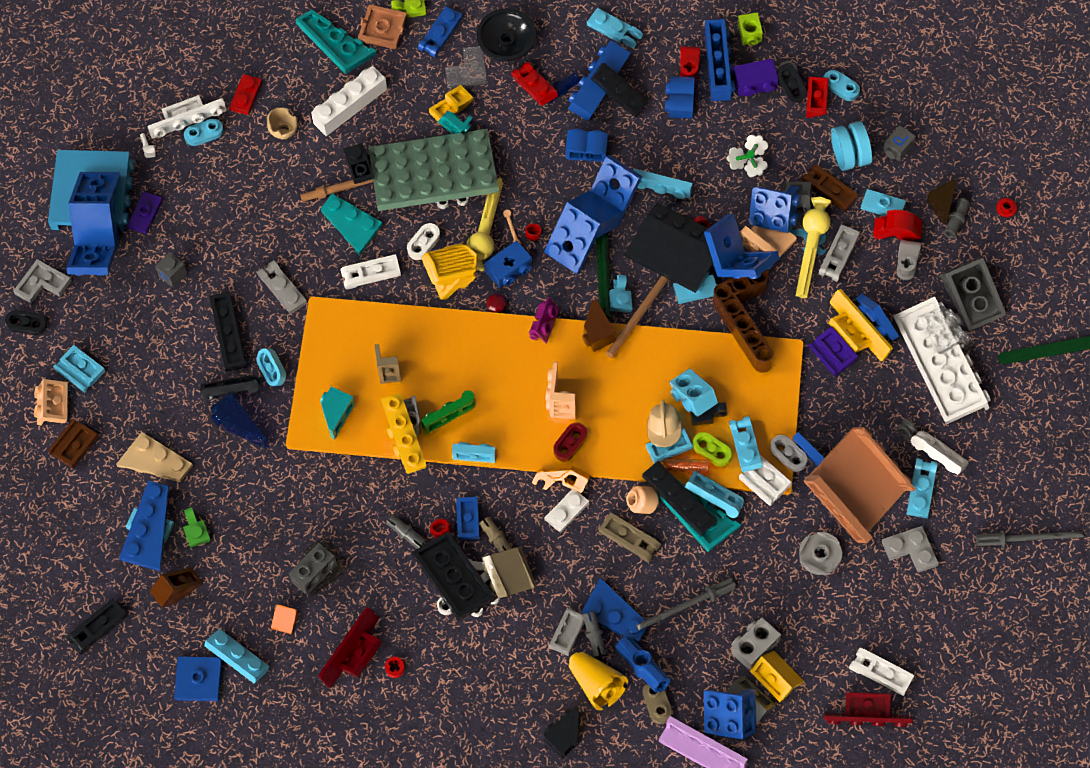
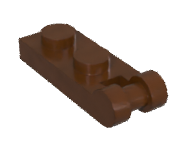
(830, 187)

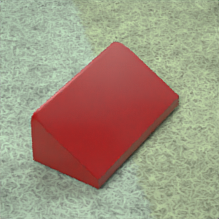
(817, 96)

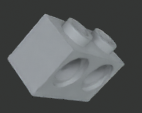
(759, 646)

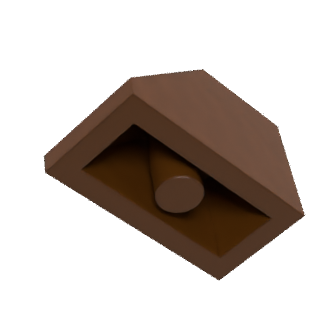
(597, 328)
(175, 586)

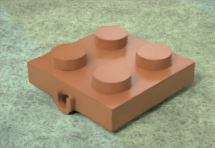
(382, 26)

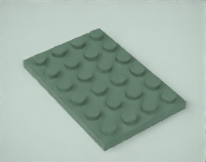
(433, 169)

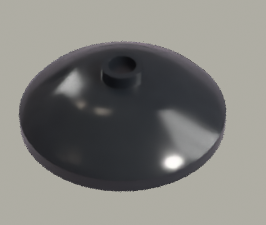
(502, 26)

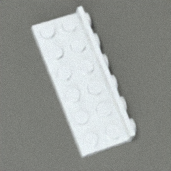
(946, 375)

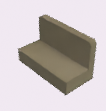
(387, 367)

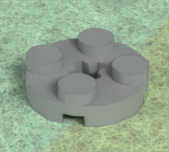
(822, 565)

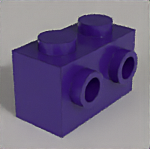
(755, 77)

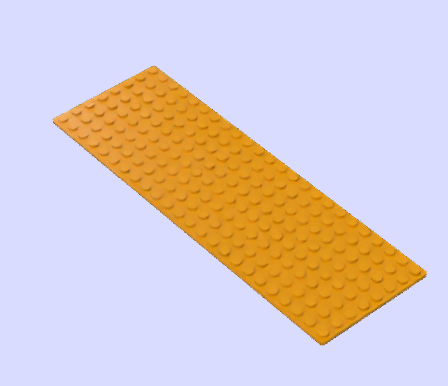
(494, 357)

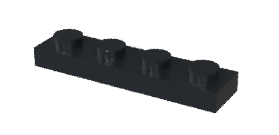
(227, 331)
(679, 498)

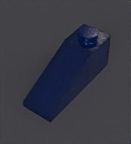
(236, 421)

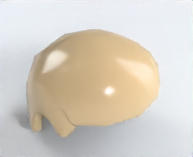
(281, 118)

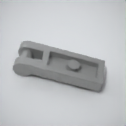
(839, 252)
(282, 287)

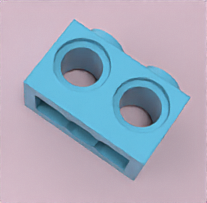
(693, 392)

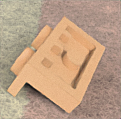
(51, 401)

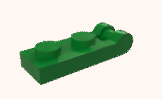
(448, 412)

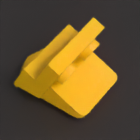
(451, 268)

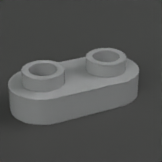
(790, 453)

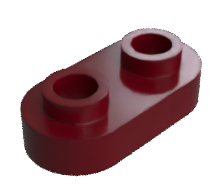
(569, 443)

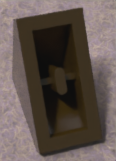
(941, 199)

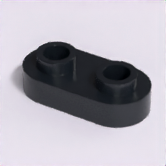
(792, 82)
(27, 321)

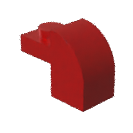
(899, 224)

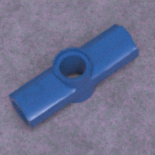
(650, 671)

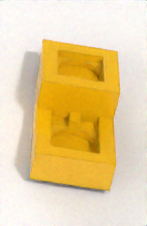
(454, 101)

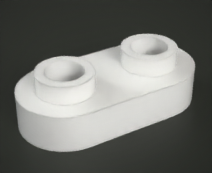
(422, 242)

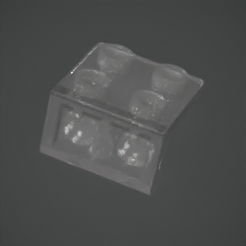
(946, 329)

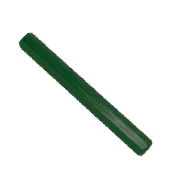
(603, 273)

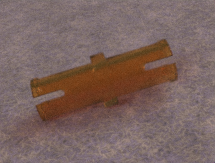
(687, 465)

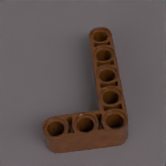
(732, 303)

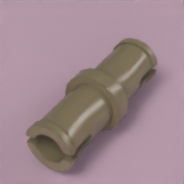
(495, 536)

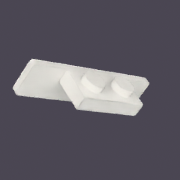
(184, 114)

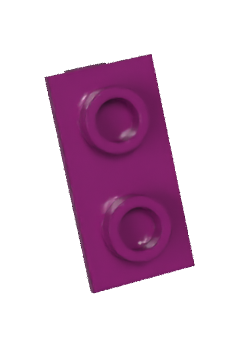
(546, 315)

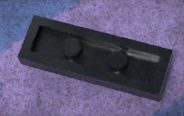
(619, 89)

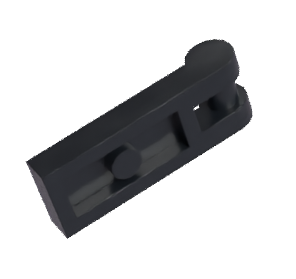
(234, 386)
(97, 626)

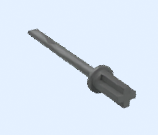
(1001, 538)
(711, 592)

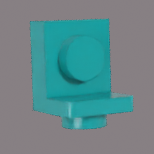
(453, 123)

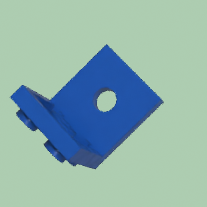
(731, 258)

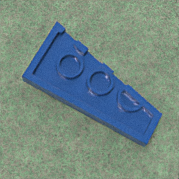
(146, 535)

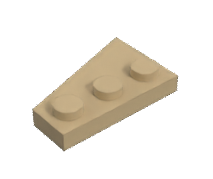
(154, 458)

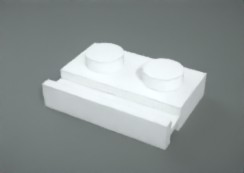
(766, 482)

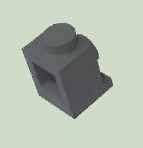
(805, 191)

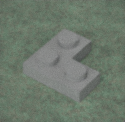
(40, 277)
(913, 543)

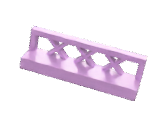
(699, 747)

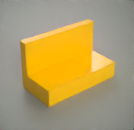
(776, 675)

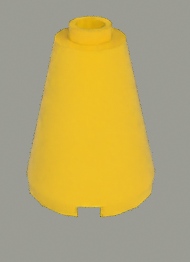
(598, 680)

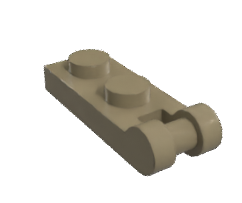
(629, 537)

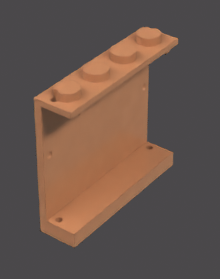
(858, 483)

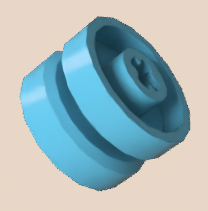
(851, 145)

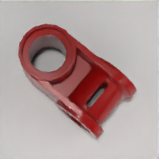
(689, 61)

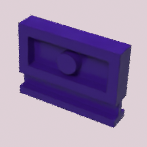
(833, 351)

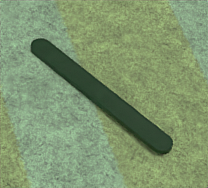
(1044, 350)

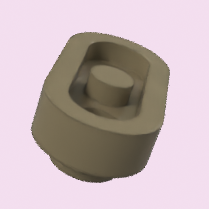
(655, 702)

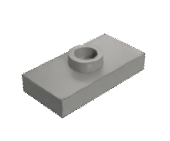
(567, 632)

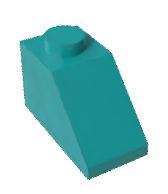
(336, 409)

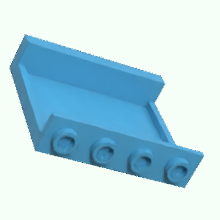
(67, 169)

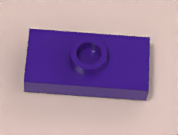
(145, 212)

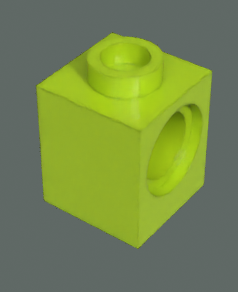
(750, 22)

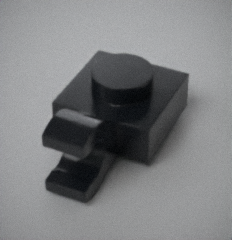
(717, 410)

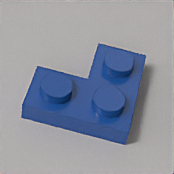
(876, 314)

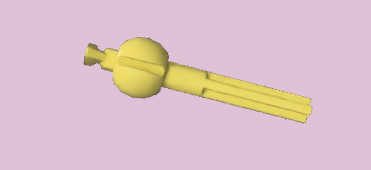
(816, 223)
(482, 241)

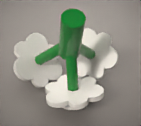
(755, 166)

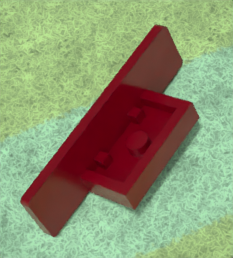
(354, 650)
(868, 707)

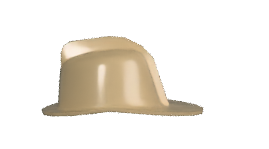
(664, 425)

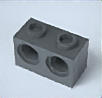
(312, 569)

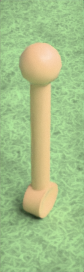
(507, 214)

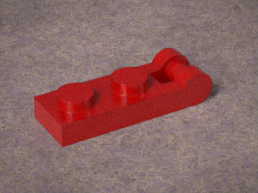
(534, 84)

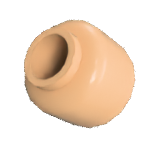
(642, 499)

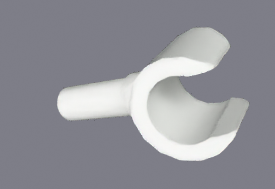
(149, 151)

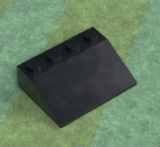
(672, 247)

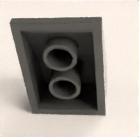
(973, 293)

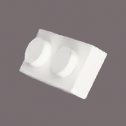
(566, 510)

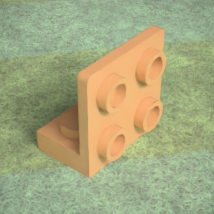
(766, 239)
(562, 403)

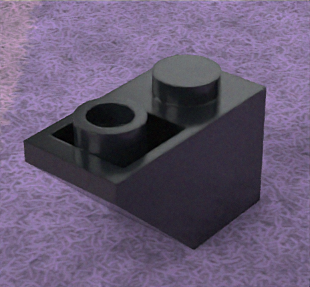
(358, 163)
(564, 734)

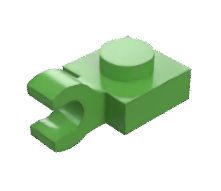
(195, 531)

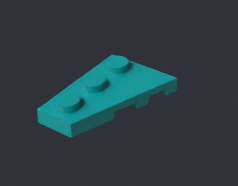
(351, 222)

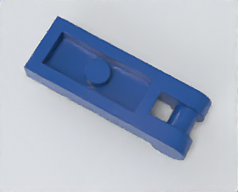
(440, 31)

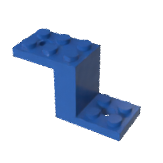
(593, 214)
(93, 223)

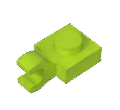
(412, 7)

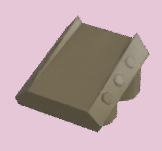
(508, 572)

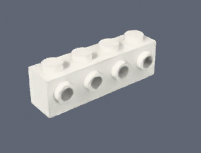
(349, 100)

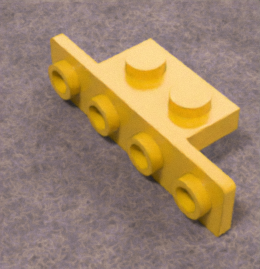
(856, 328)
(402, 431)

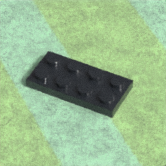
(453, 576)

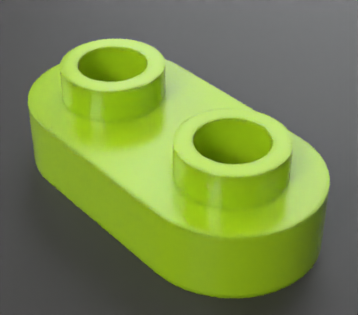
(712, 450)

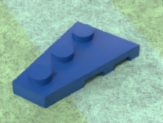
(613, 612)

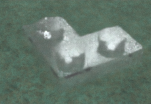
(469, 74)

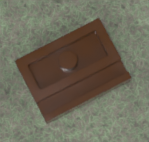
(73, 443)

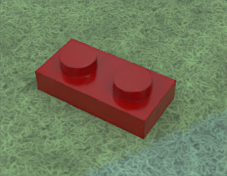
(245, 94)

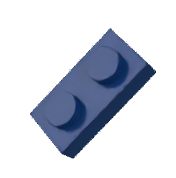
(467, 518)

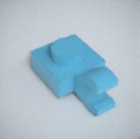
(619, 298)

